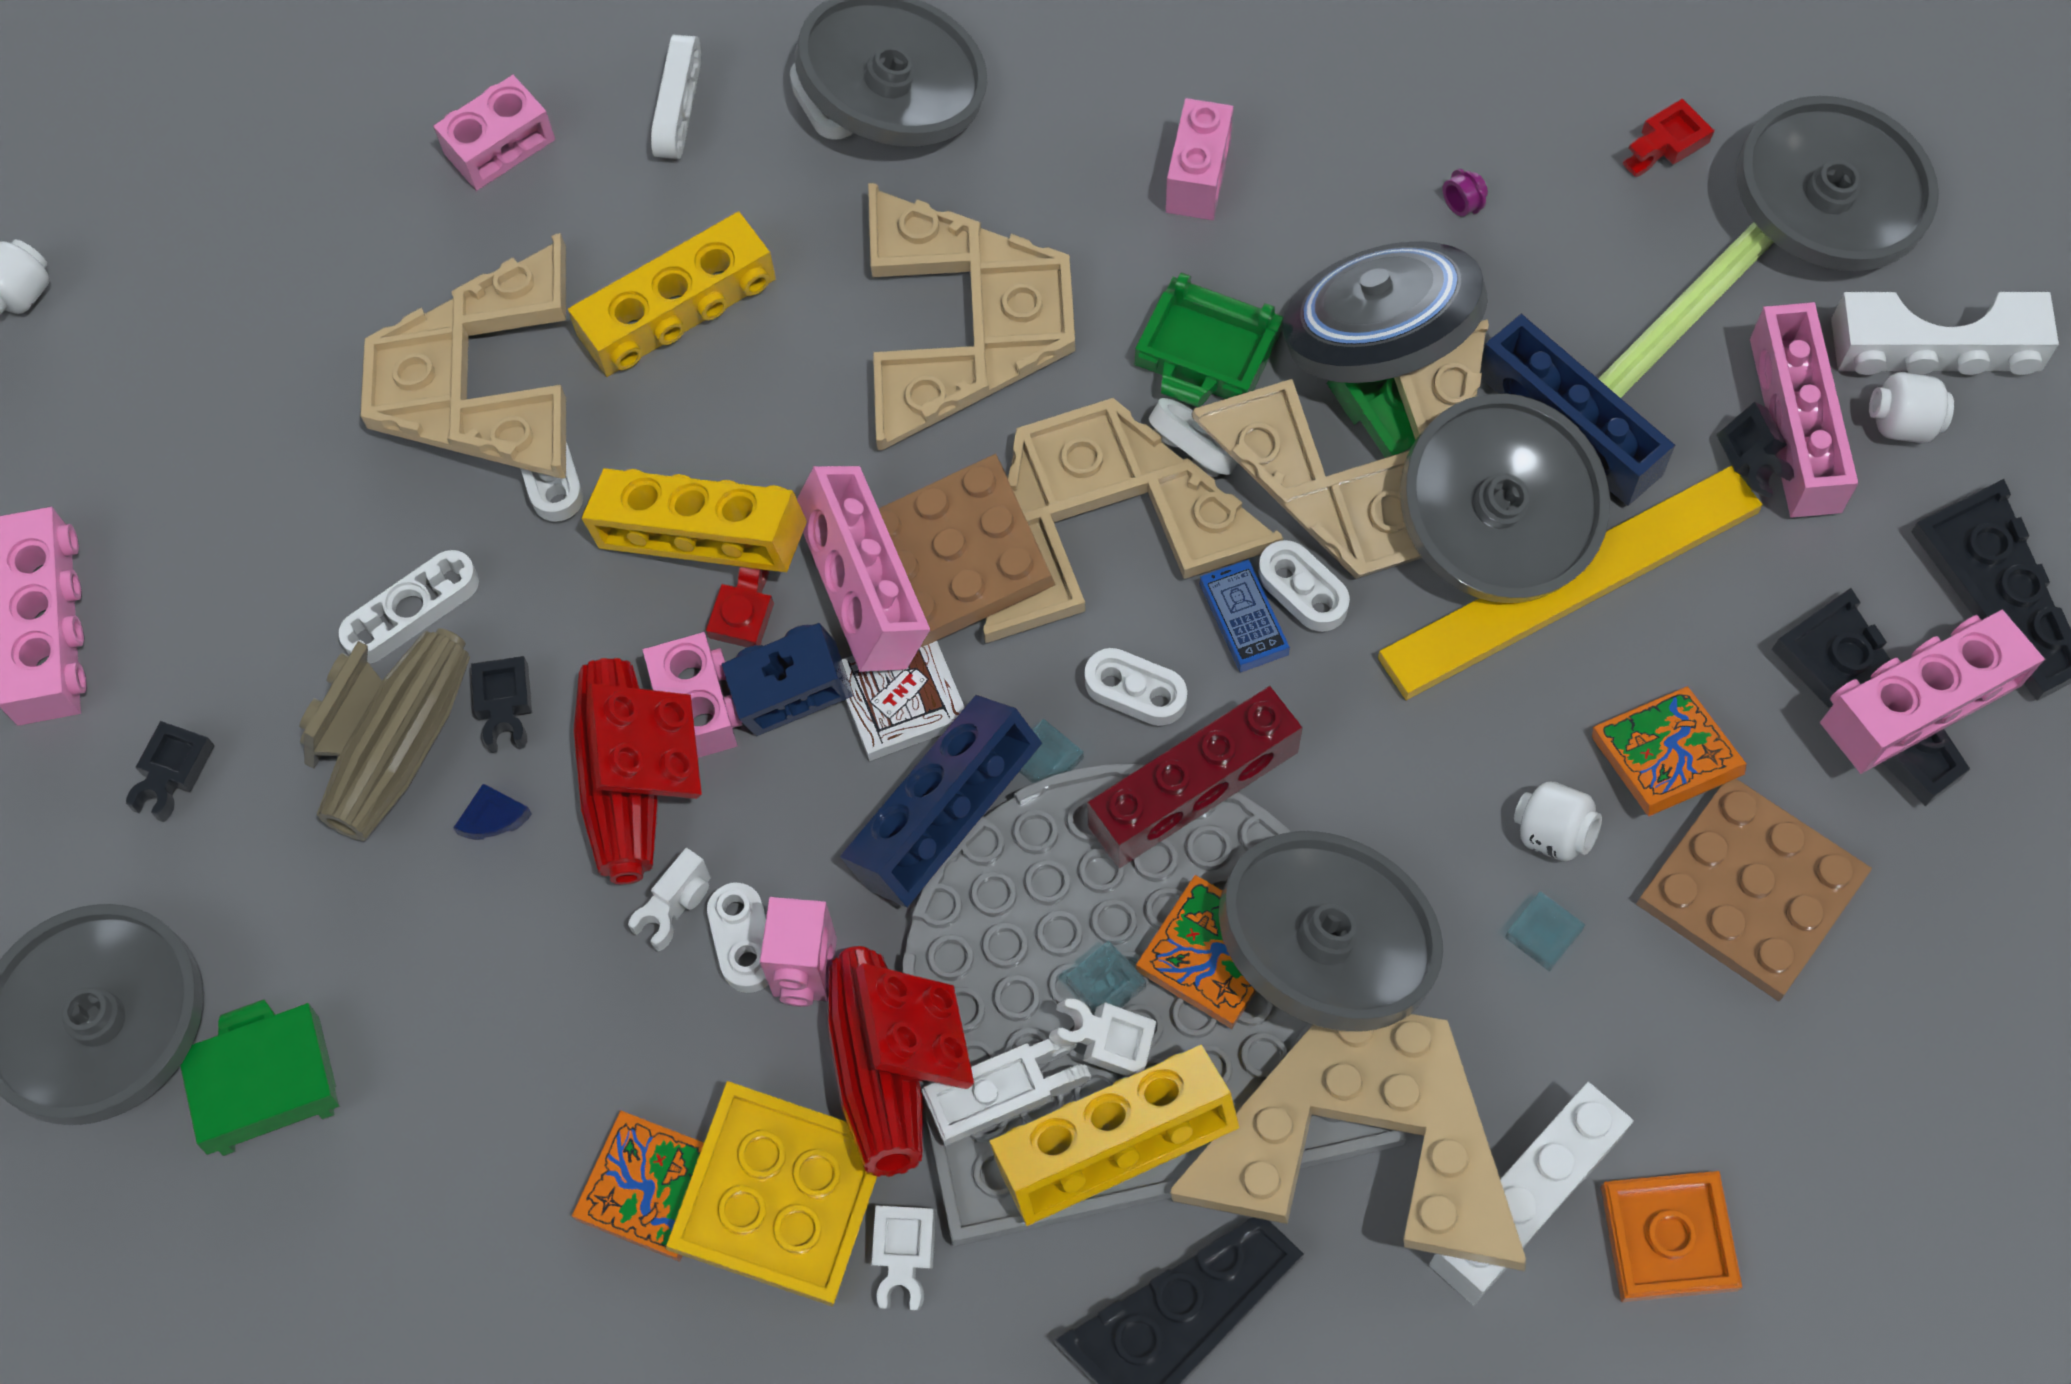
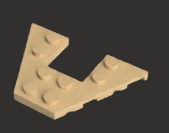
(1017, 304)
(420, 370)
(1105, 458)
(1351, 511)
(1382, 1078)

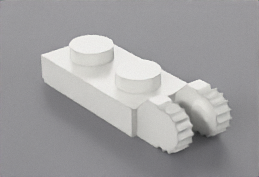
(1001, 1090)

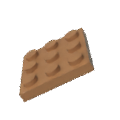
(966, 547)
(1754, 887)

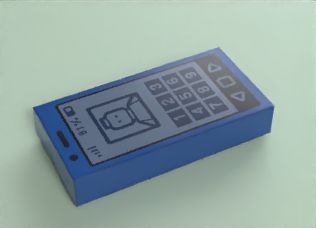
(1244, 616)

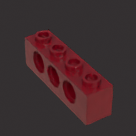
(1194, 776)

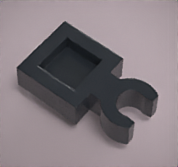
(1752, 448)
(499, 695)
(169, 761)

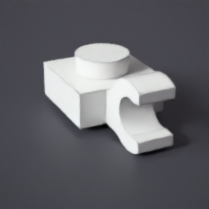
(676, 890)

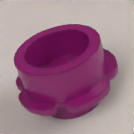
(1465, 192)

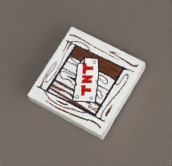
(902, 705)

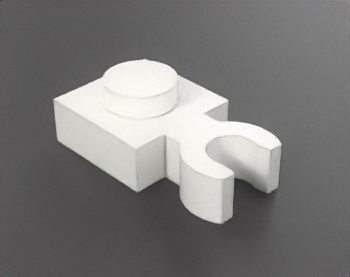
(1112, 1036)
(903, 1243)

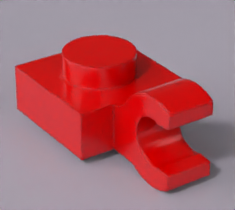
(1671, 133)
(741, 611)

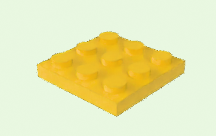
(775, 1195)

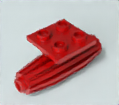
(627, 753)
(883, 1041)

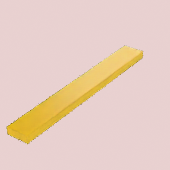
(1624, 555)

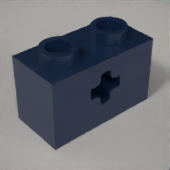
(787, 678)

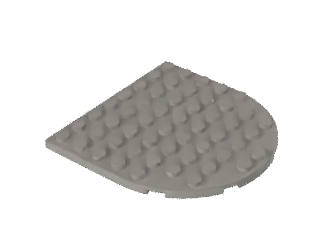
(1028, 906)

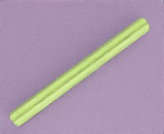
(1686, 310)

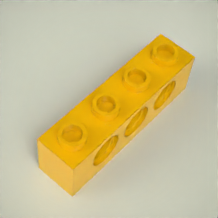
(683, 271)
(695, 519)
(1114, 1134)

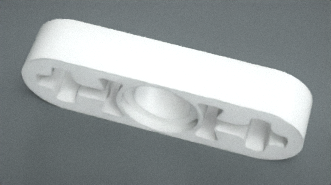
(676, 97)
(413, 584)

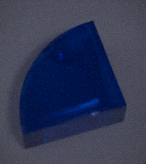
(491, 815)

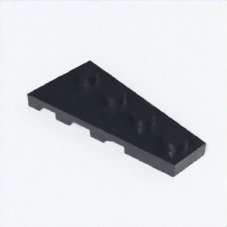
(1992, 569)
(1841, 647)
(1184, 1312)

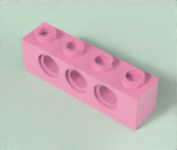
(1805, 407)
(861, 569)
(54, 687)
(1930, 689)

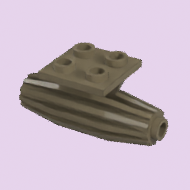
(380, 727)

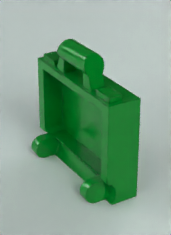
(1206, 342)
(257, 1075)

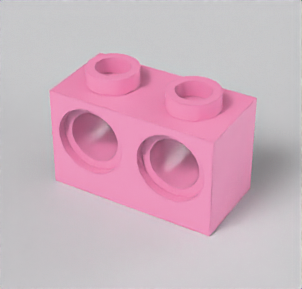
(494, 132)
(1199, 159)
(665, 665)
(798, 950)

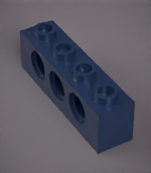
(1533, 366)
(941, 800)

